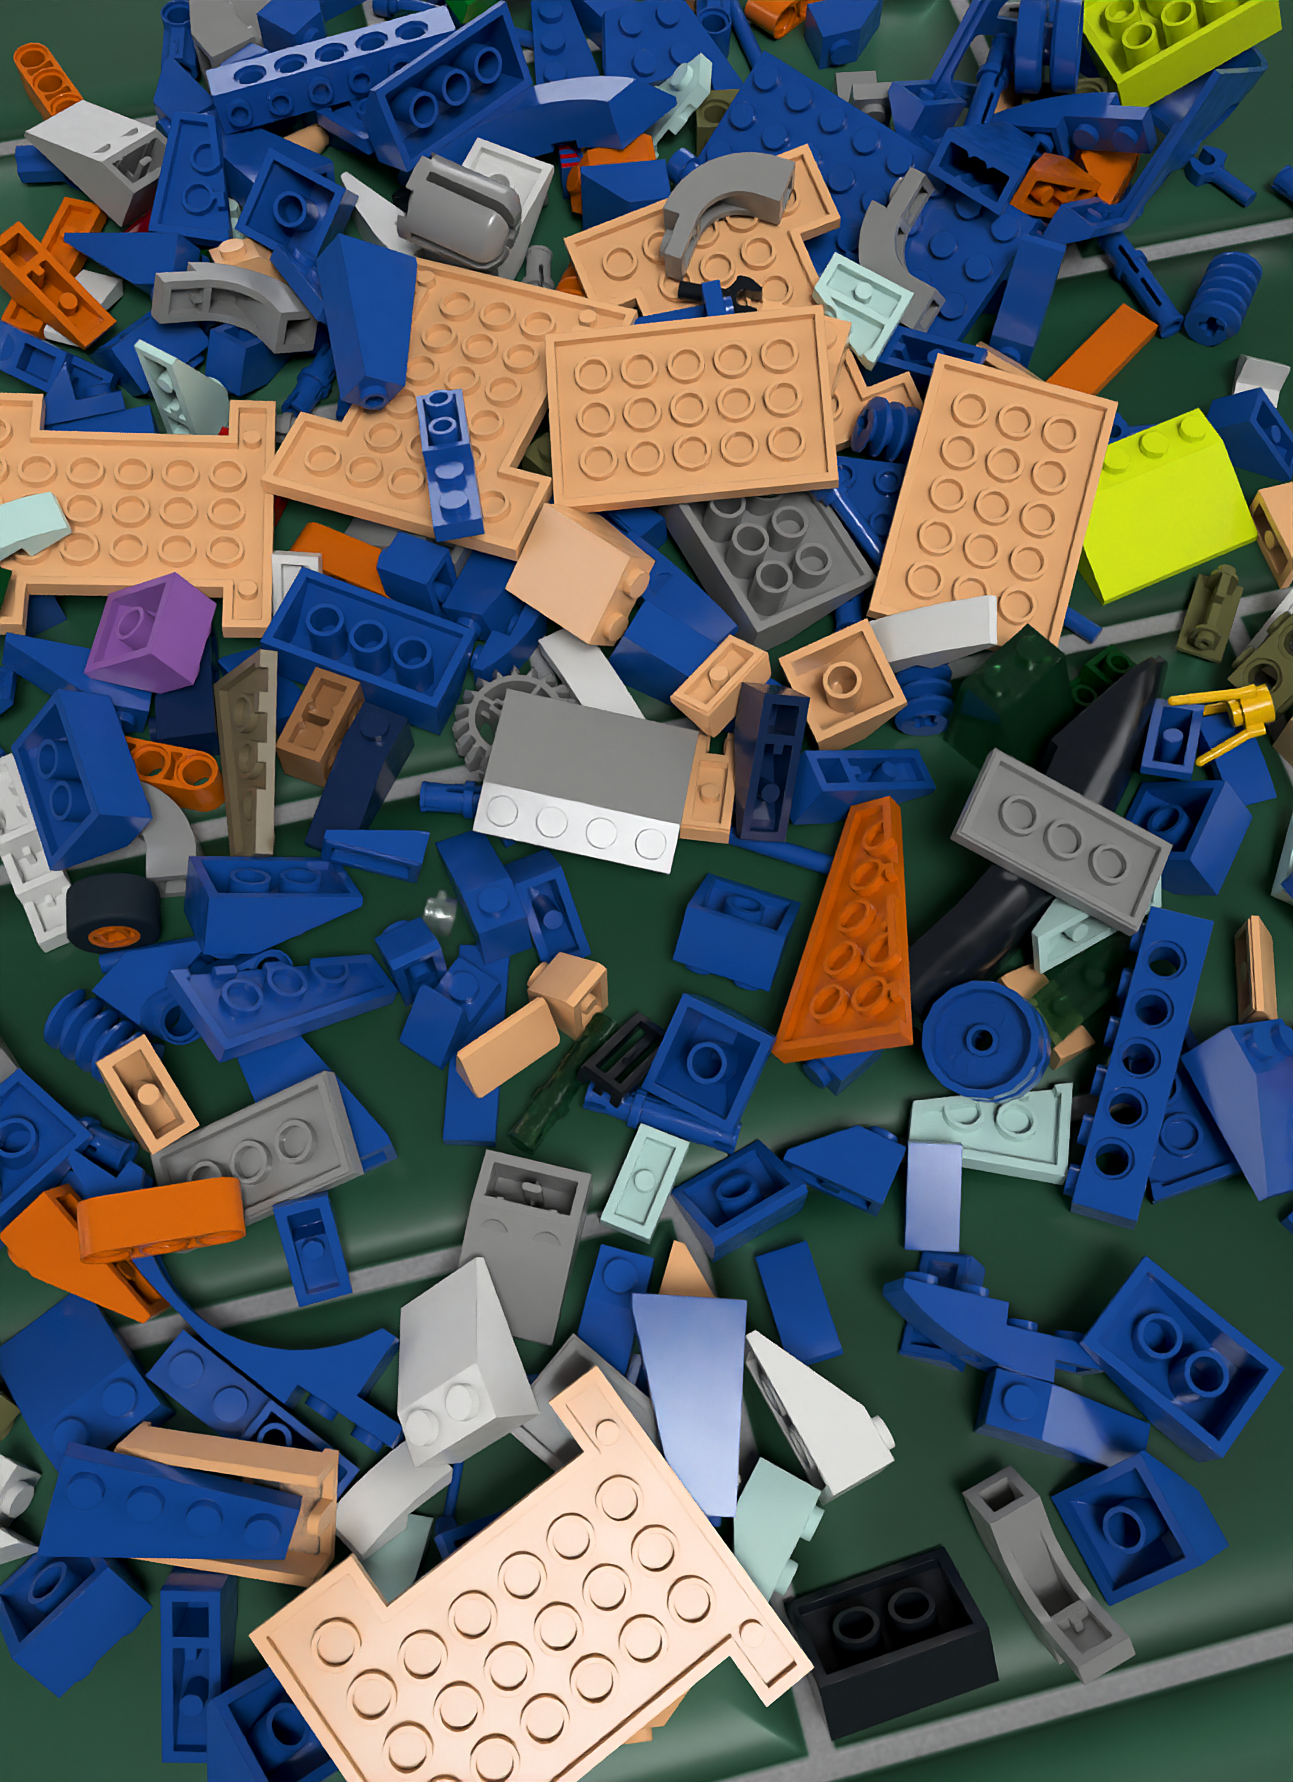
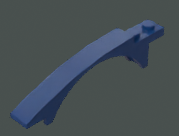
(333, 1375)

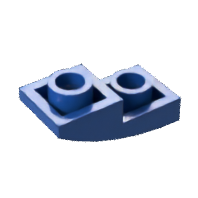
(512, 648)
(1242, 766)
(799, 1304)

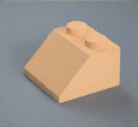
(847, 686)

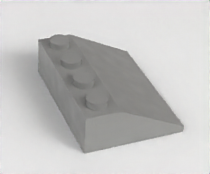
(770, 561)
(586, 782)

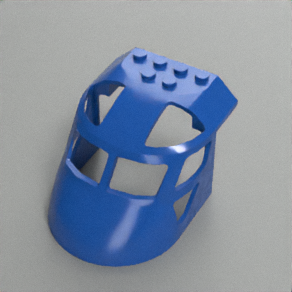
(1186, 117)

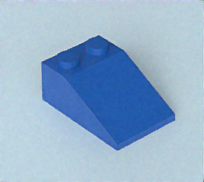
(261, 901)
(1249, 1092)
(33, 1144)
(1180, 1362)
(79, 1380)

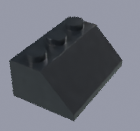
(892, 1642)

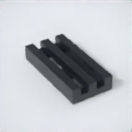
(607, 1081)

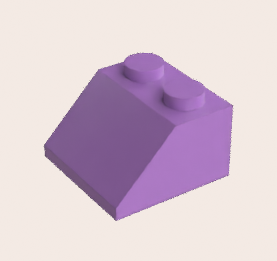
(152, 635)

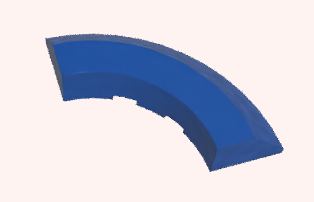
(555, 113)

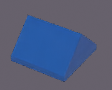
(739, 1199)

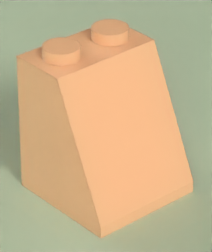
(581, 573)

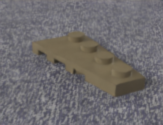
(247, 751)

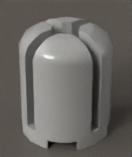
(460, 214)

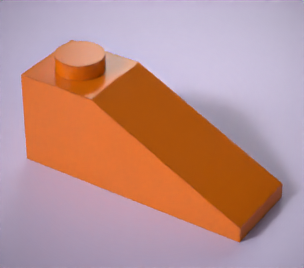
(1051, 183)
(48, 289)
(47, 1246)

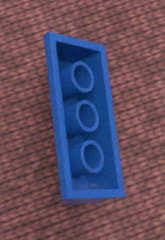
(446, 90)
(395, 651)

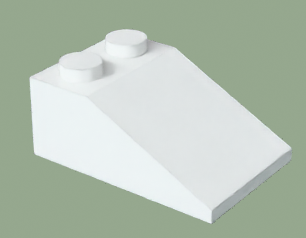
(530, 181)
(459, 1370)
(822, 1424)

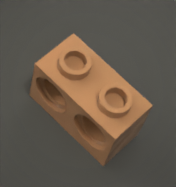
(318, 726)

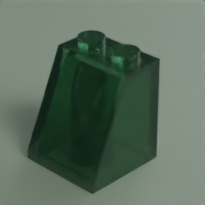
(1013, 702)

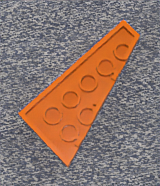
(856, 961)

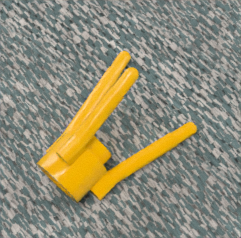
(1245, 706)

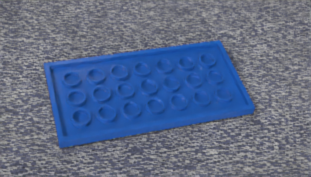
(955, 239)

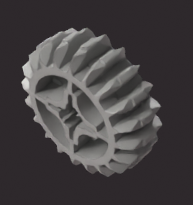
(486, 706)

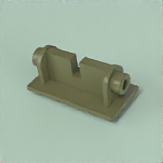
(1210, 614)

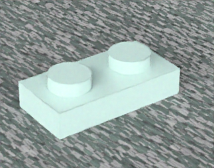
(644, 1183)

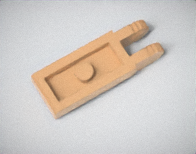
(710, 793)

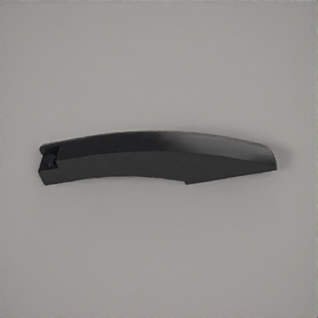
(997, 915)

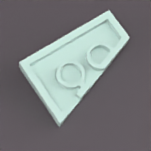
(1011, 1138)

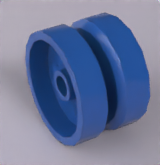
(1048, 44)
(961, 1022)

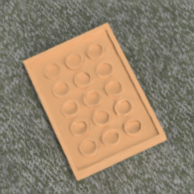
(691, 410)
(995, 497)

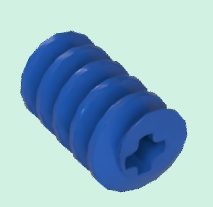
(1223, 298)
(886, 428)
(927, 700)
(88, 1033)

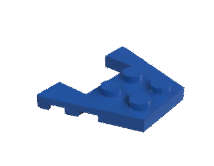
(655, 38)

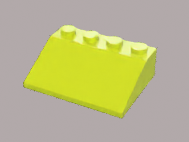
(1165, 44)
(1162, 508)

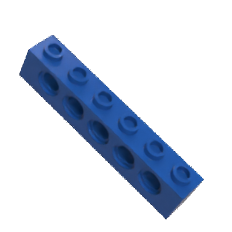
(322, 70)
(1184, 943)

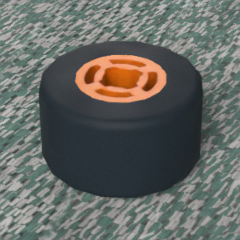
(112, 912)

